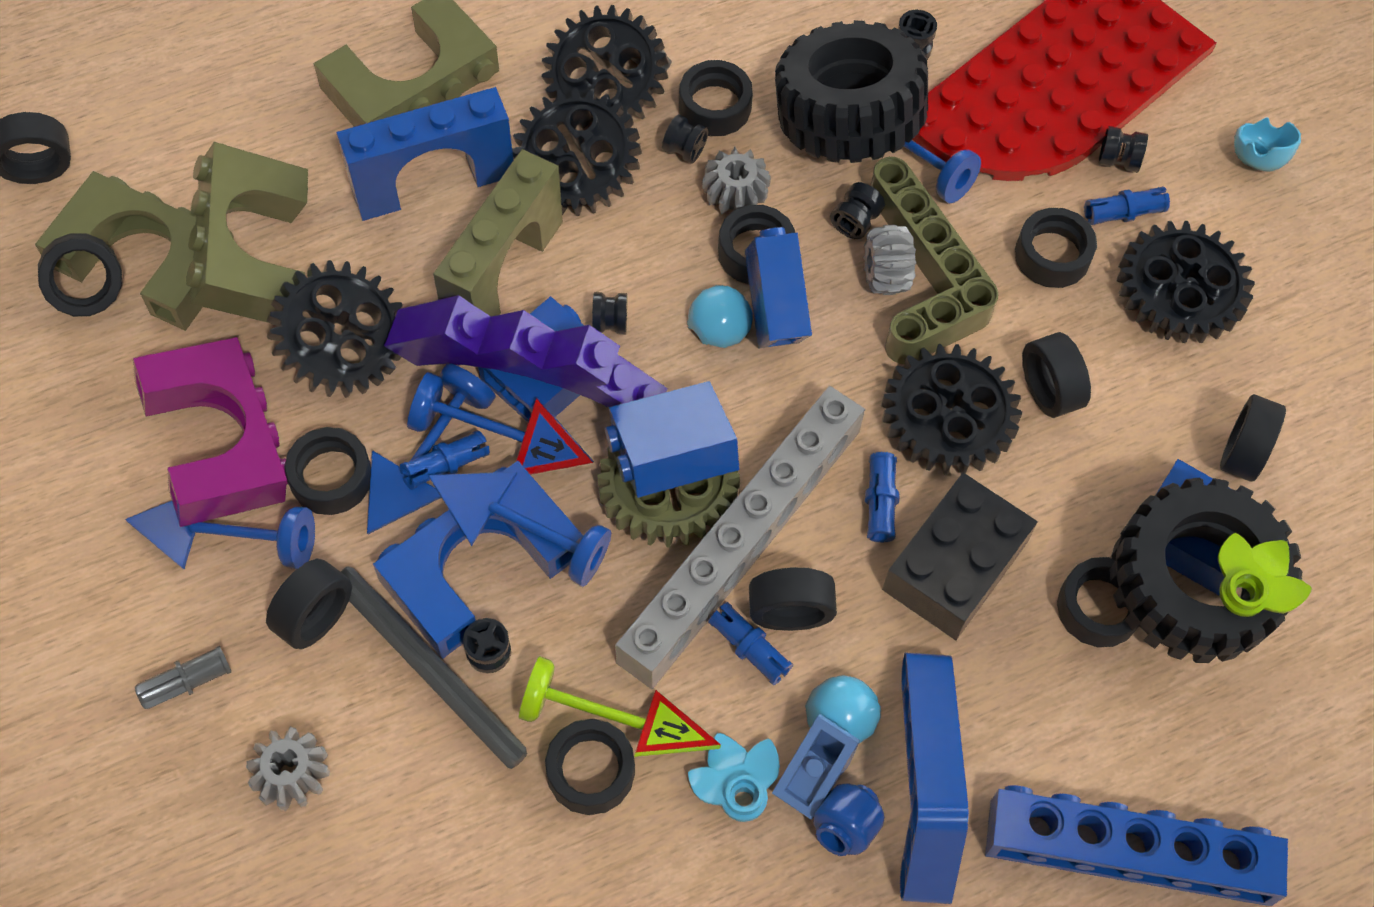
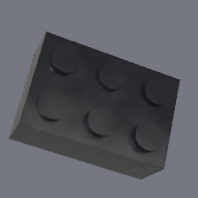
(959, 556)

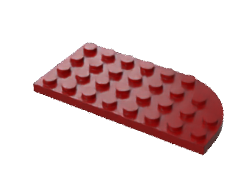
(1058, 81)

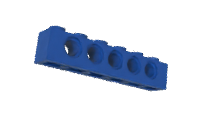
(1261, 856)

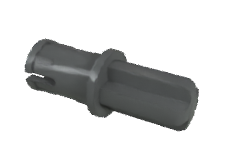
(182, 678)

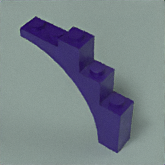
(521, 345)

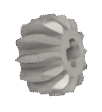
(736, 180)
(889, 259)
(290, 752)

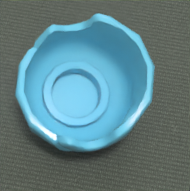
(1266, 146)
(720, 316)
(847, 704)

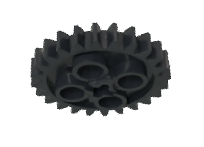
(627, 41)
(608, 133)
(1185, 282)
(324, 362)
(930, 434)

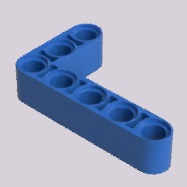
(935, 780)

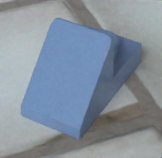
(816, 766)

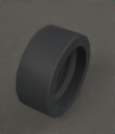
(713, 74)
(33, 129)
(742, 220)
(1066, 224)
(67, 304)
(1056, 374)
(1253, 438)
(321, 442)
(792, 599)
(308, 603)
(1073, 617)
(590, 731)

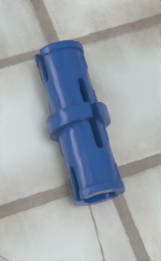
(1126, 205)
(444, 459)
(882, 497)
(750, 643)

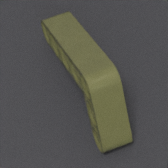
(955, 292)

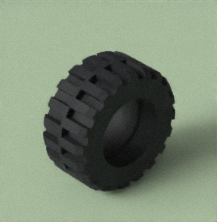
(852, 91)
(1153, 596)

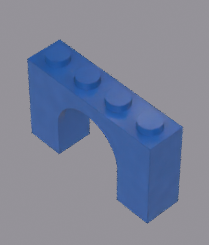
(381, 148)
(415, 568)

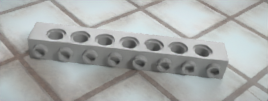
(738, 538)

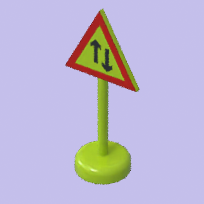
(663, 731)

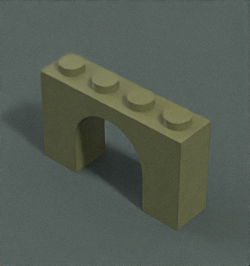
(463, 61)
(521, 208)
(114, 211)
(222, 272)

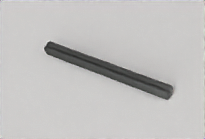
(435, 672)

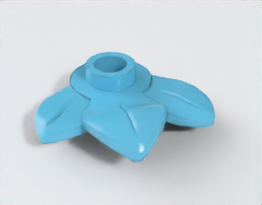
(736, 771)

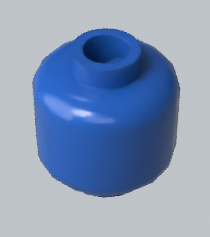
(848, 819)

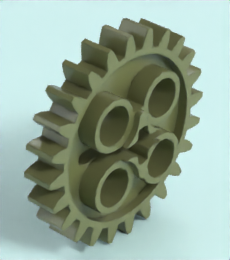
(662, 519)

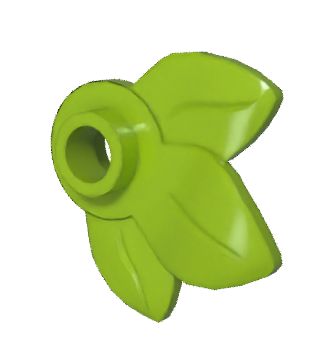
(1262, 574)

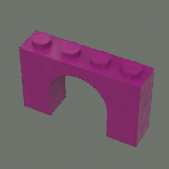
(217, 378)

